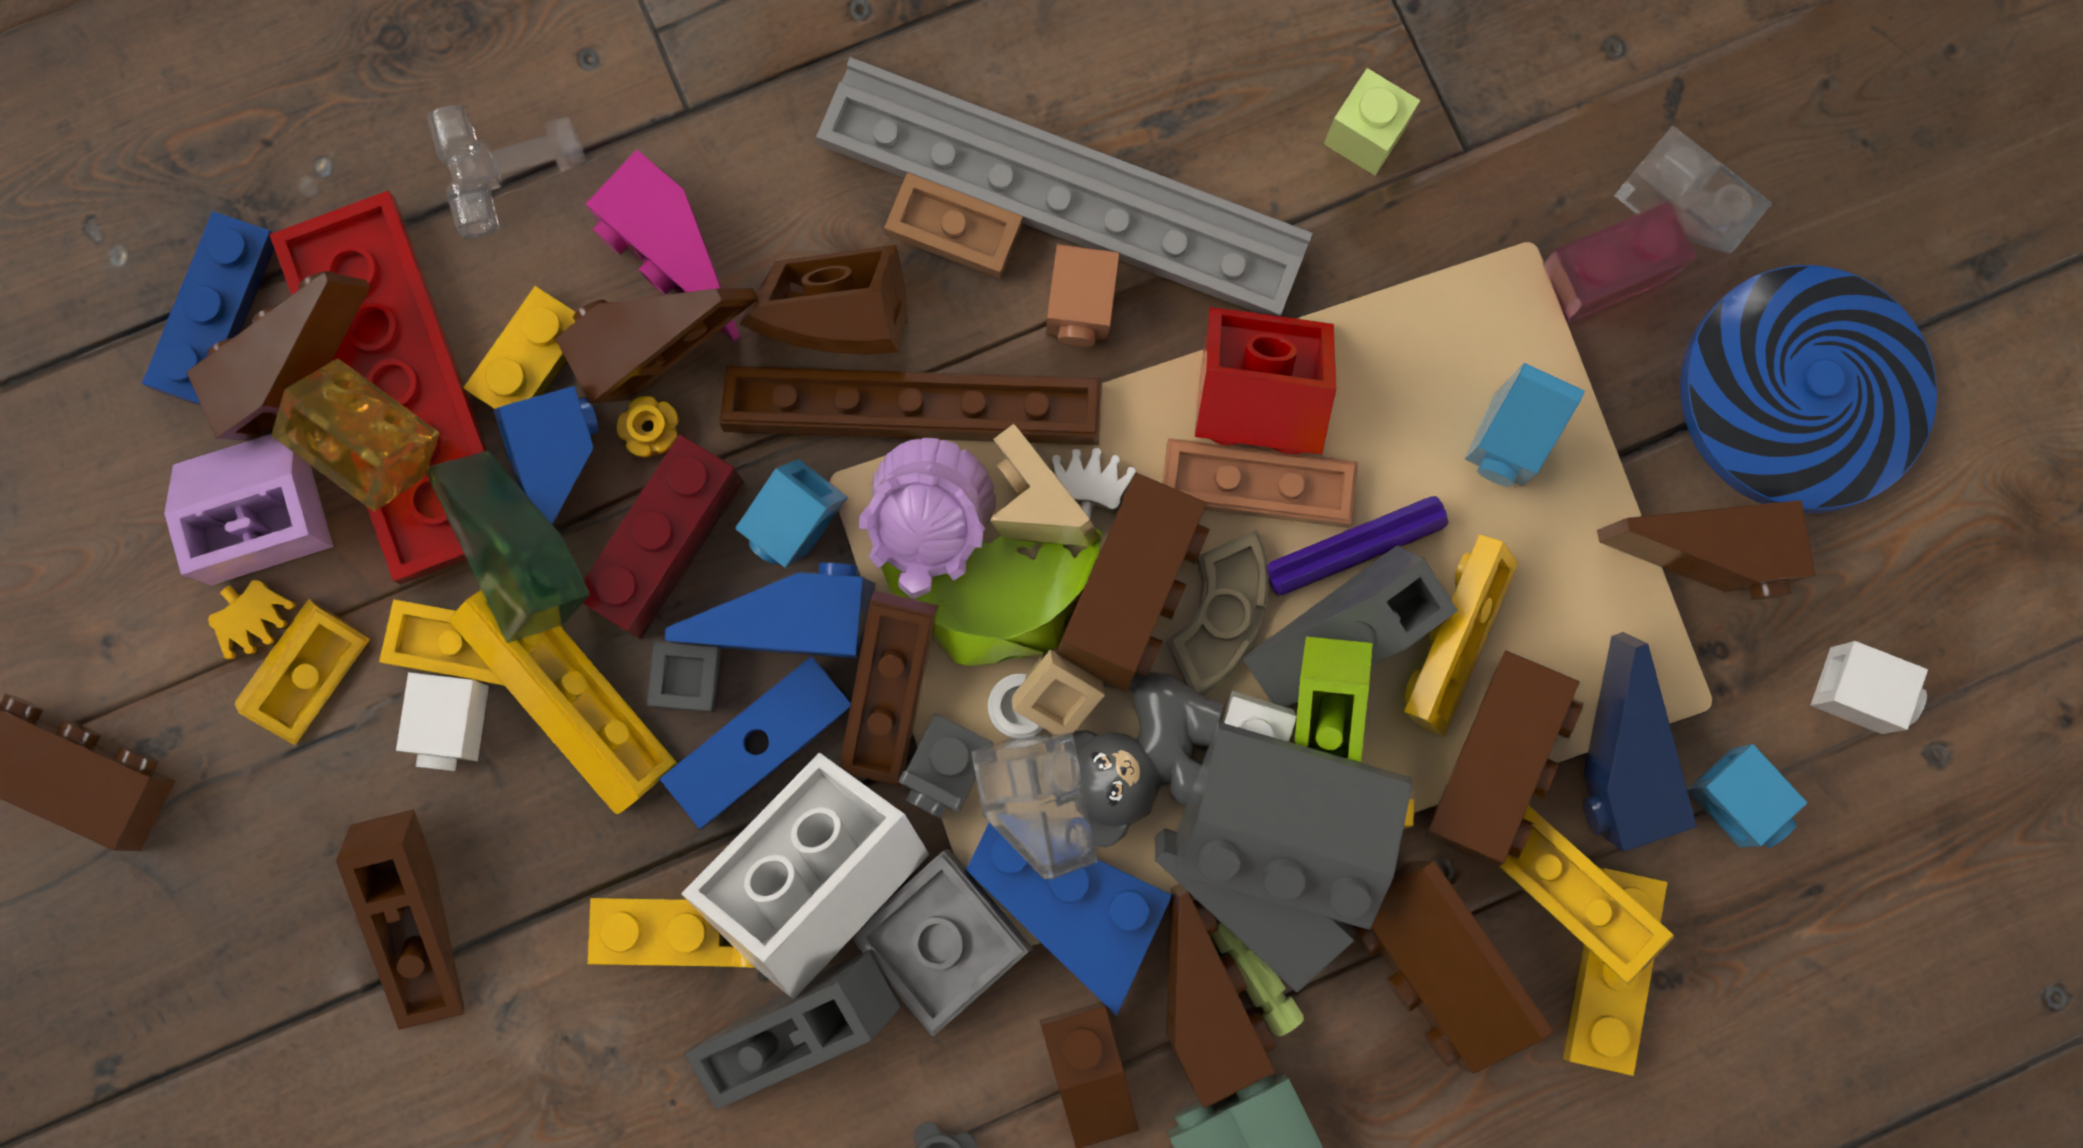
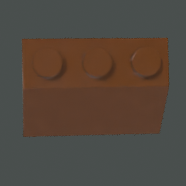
(1450, 971)

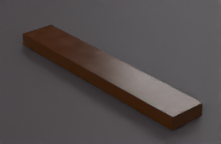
(910, 404)

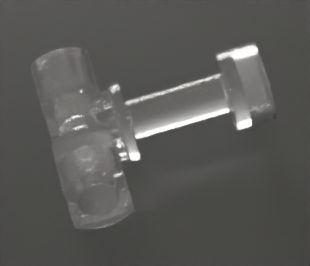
(478, 168)

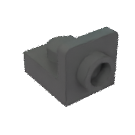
(942, 767)

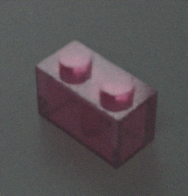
(1619, 261)

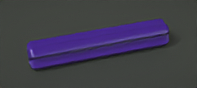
(1357, 545)

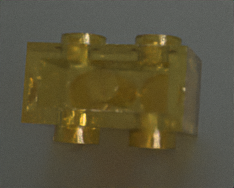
(355, 434)

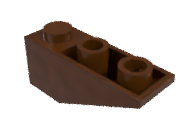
(247, 374)
(1205, 1017)

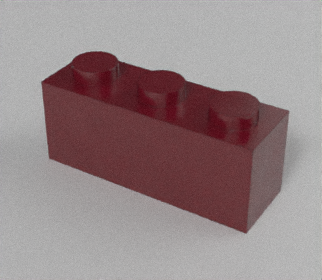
(660, 536)

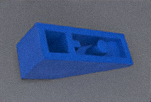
(794, 615)

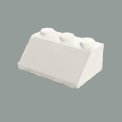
(807, 874)

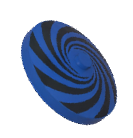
(1808, 388)

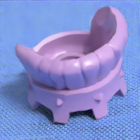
(927, 511)

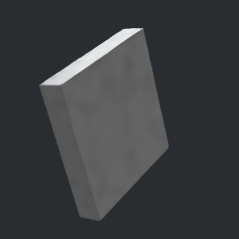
(941, 942)

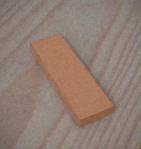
(1263, 482)

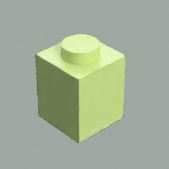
(1371, 121)

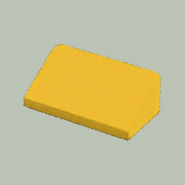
(301, 672)

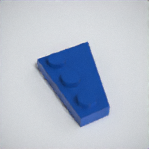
(1088, 919)

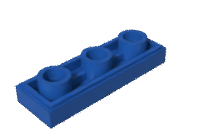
(723, 766)

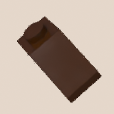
(1089, 1075)

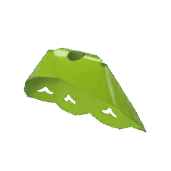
(1006, 600)

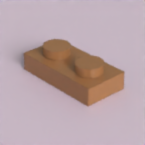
(953, 225)

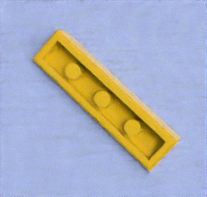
(570, 705)

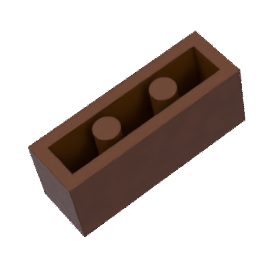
(1134, 582)
(1505, 760)
(75, 781)

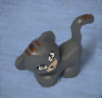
(1126, 773)

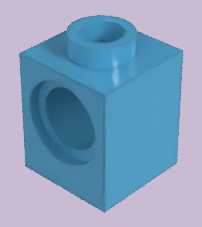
(790, 514)
(1748, 798)

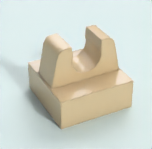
(1057, 694)

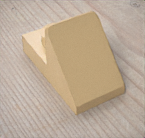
(1044, 506)

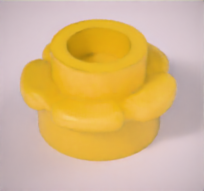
(648, 443)

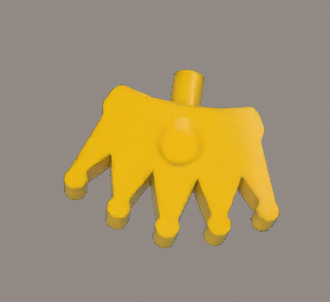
(247, 616)

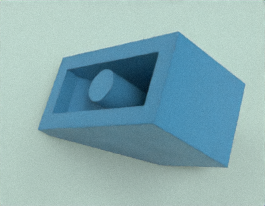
(1522, 426)

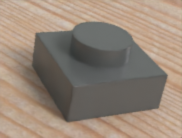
(684, 677)

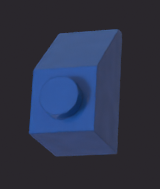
(547, 444)

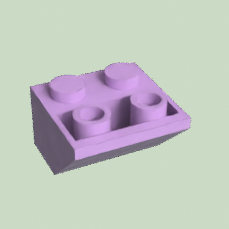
(243, 511)

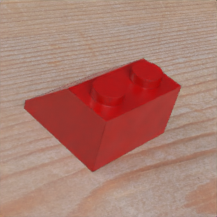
(1266, 381)

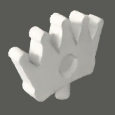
(1091, 486)

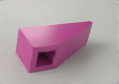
(655, 222)

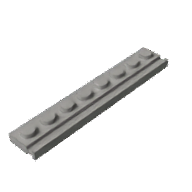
(1065, 188)

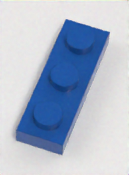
(210, 301)

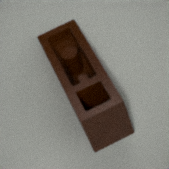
(632, 342)
(1723, 547)
(402, 917)

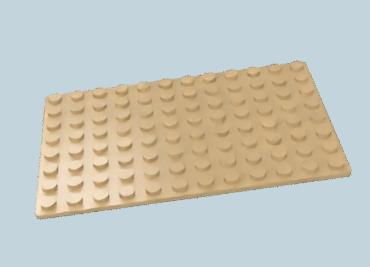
(1406, 407)

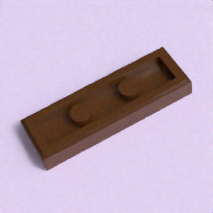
(888, 687)

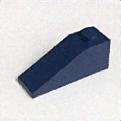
(1632, 755)

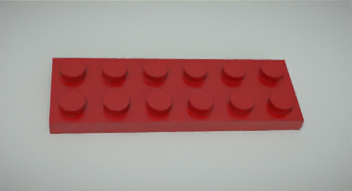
(401, 351)

